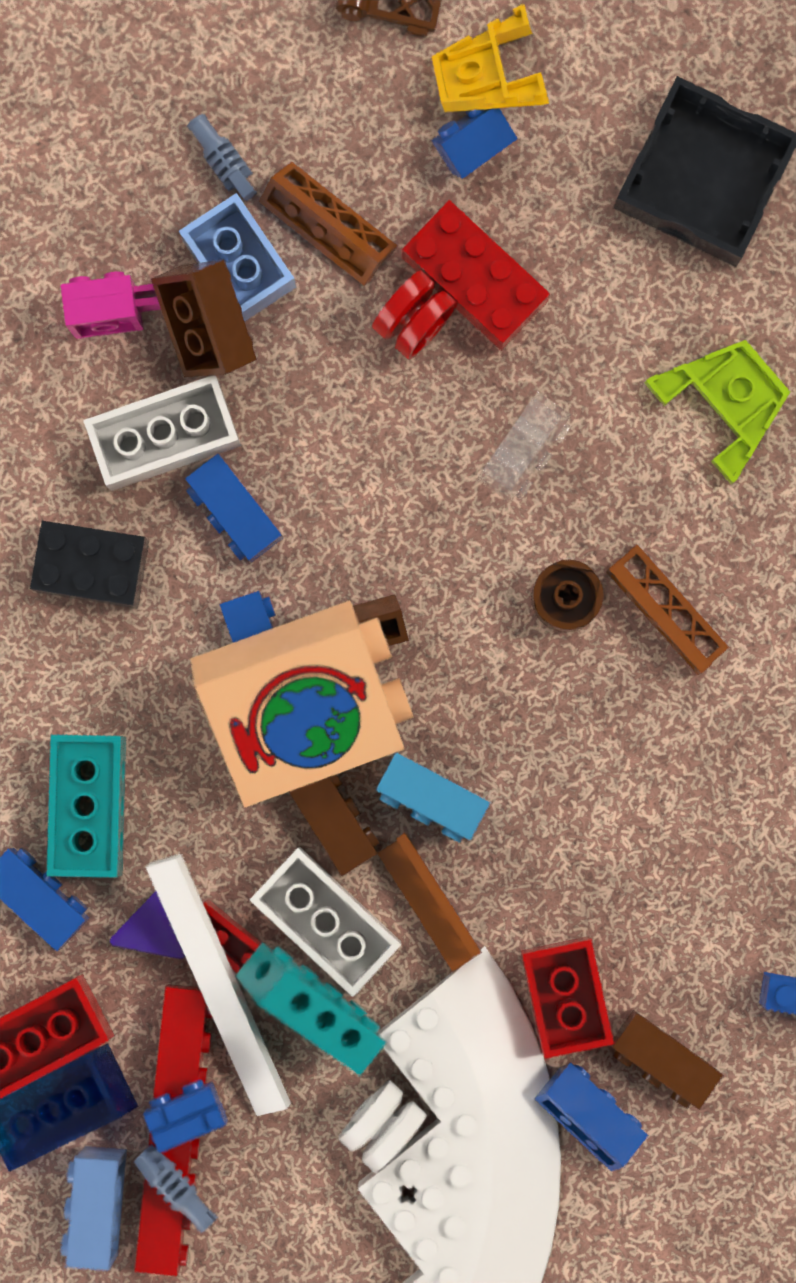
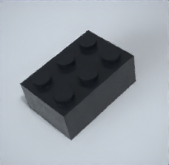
(89, 564)

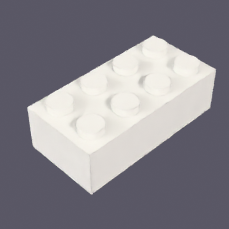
(162, 433)
(326, 921)

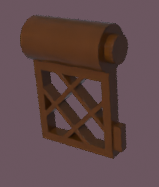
(356, 9)

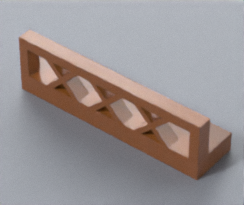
(323, 225)
(659, 618)
(429, 902)

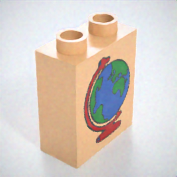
(301, 702)

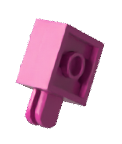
(106, 304)

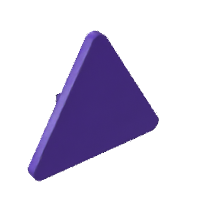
(149, 931)

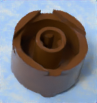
(583, 585)

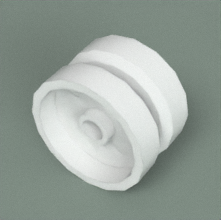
(378, 1122)

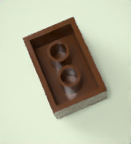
(204, 319)

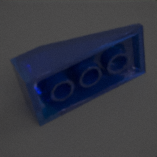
(63, 1107)

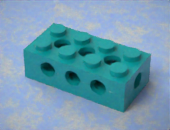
(66, 819)
(311, 1007)

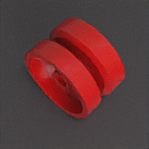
(414, 315)

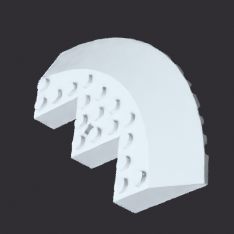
(493, 1154)

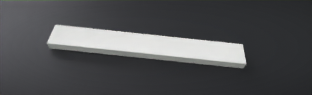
(218, 984)

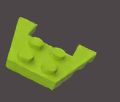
(738, 389)

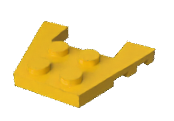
(473, 74)

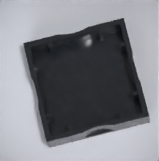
(706, 172)

